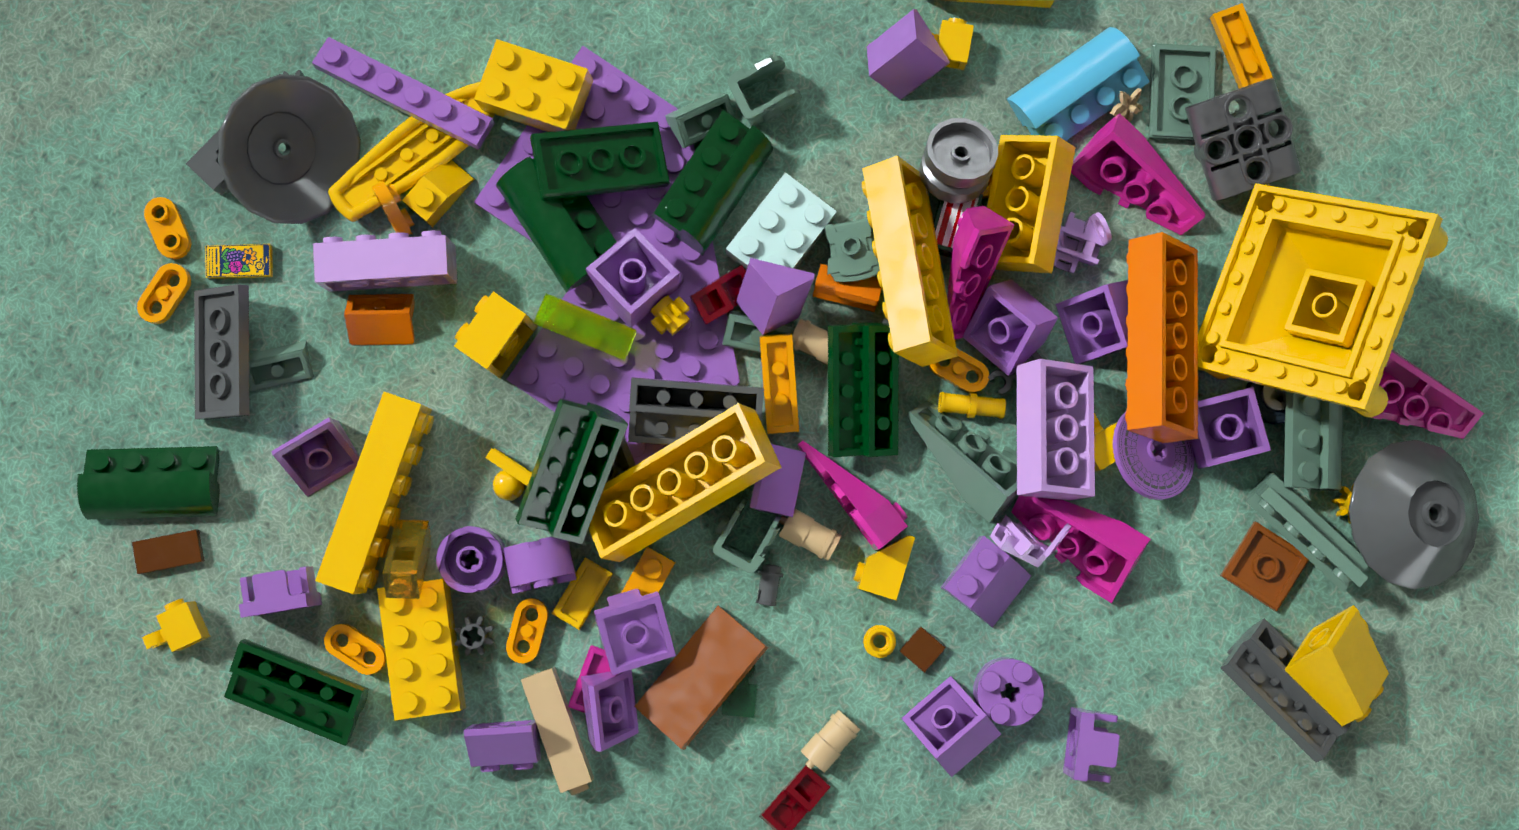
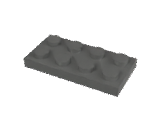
(221, 352)

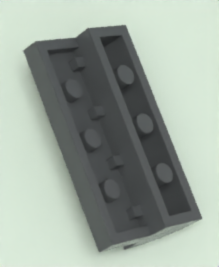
(671, 408)
(1258, 668)

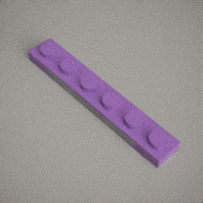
(403, 93)

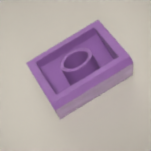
(905, 56)
(773, 294)
(318, 456)
(779, 490)
(609, 708)

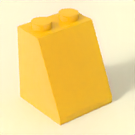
(1340, 667)

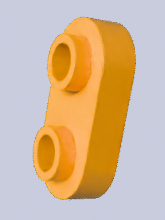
(388, 198)
(167, 226)
(161, 291)
(957, 369)
(527, 630)
(354, 652)

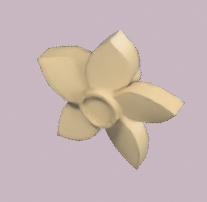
(1128, 105)

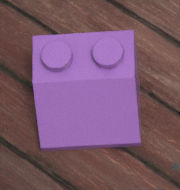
(633, 277)
(1096, 321)
(1009, 325)
(986, 580)
(951, 726)
(503, 744)

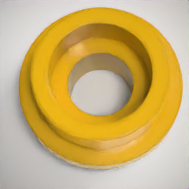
(890, 643)

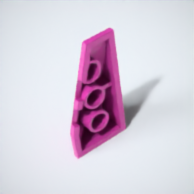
(1095, 544)

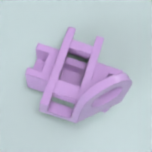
(1093, 233)
(1021, 543)

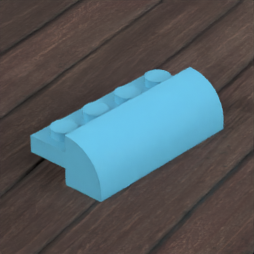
(1080, 86)

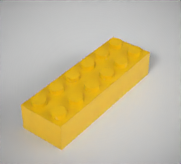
(908, 263)
(682, 482)
(375, 494)

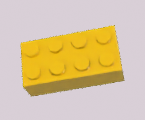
(1031, 193)
(422, 652)

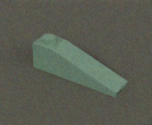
(977, 470)

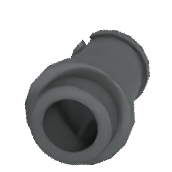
(768, 584)

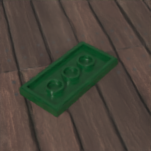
(599, 160)

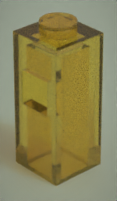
(407, 559)

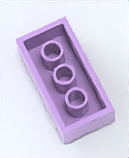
(385, 262)
(1055, 430)

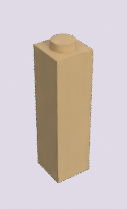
(558, 731)

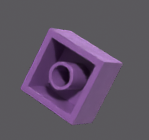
(1229, 429)

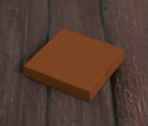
(1265, 566)

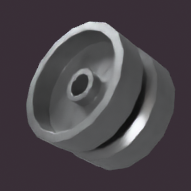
(958, 160)

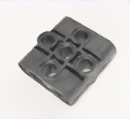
(1270, 163)

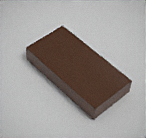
(168, 551)

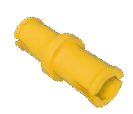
(971, 405)

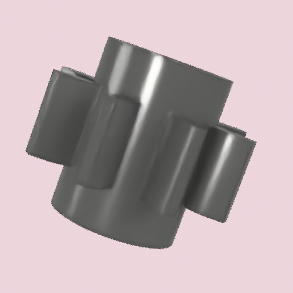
(482, 631)

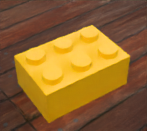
(533, 88)
(495, 334)

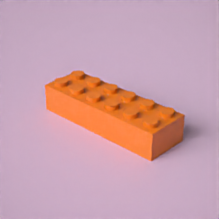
(1162, 338)

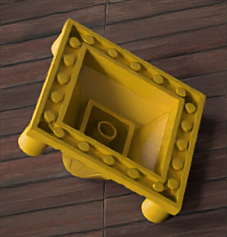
(1316, 294)

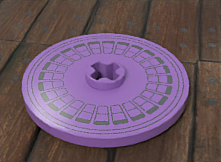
(1150, 474)

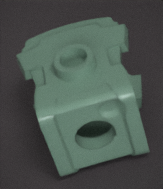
(745, 78)
(851, 251)
(736, 556)

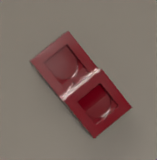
(719, 295)
(795, 800)

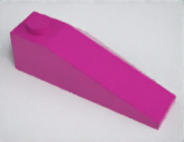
(1129, 167)
(974, 258)
(1424, 401)
(868, 509)

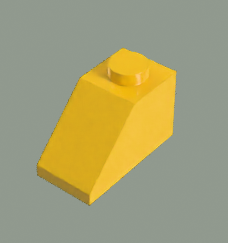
(437, 191)
(885, 569)

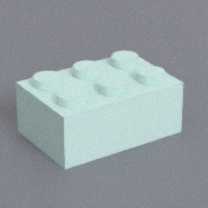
(782, 226)

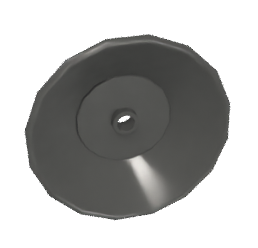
(318, 143)
(1393, 519)

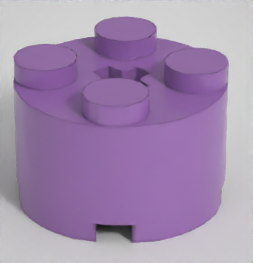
(539, 564)
(456, 569)
(1025, 700)

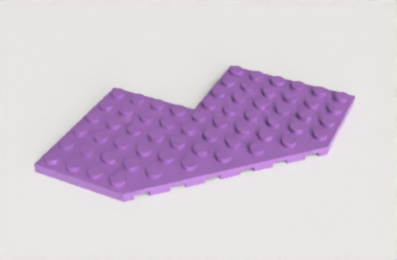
(572, 371)

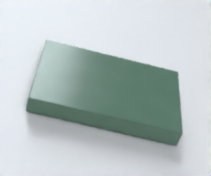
(1177, 80)

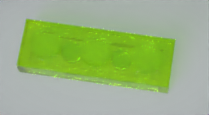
(585, 327)

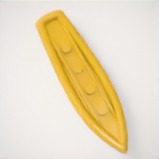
(400, 160)

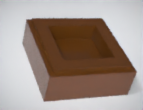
(922, 649)

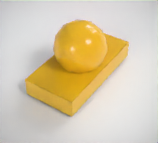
(512, 479)

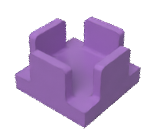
(278, 592)
(634, 631)
(1089, 745)

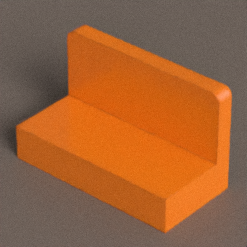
(858, 294)
(380, 319)

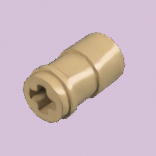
(811, 340)
(809, 534)
(827, 745)

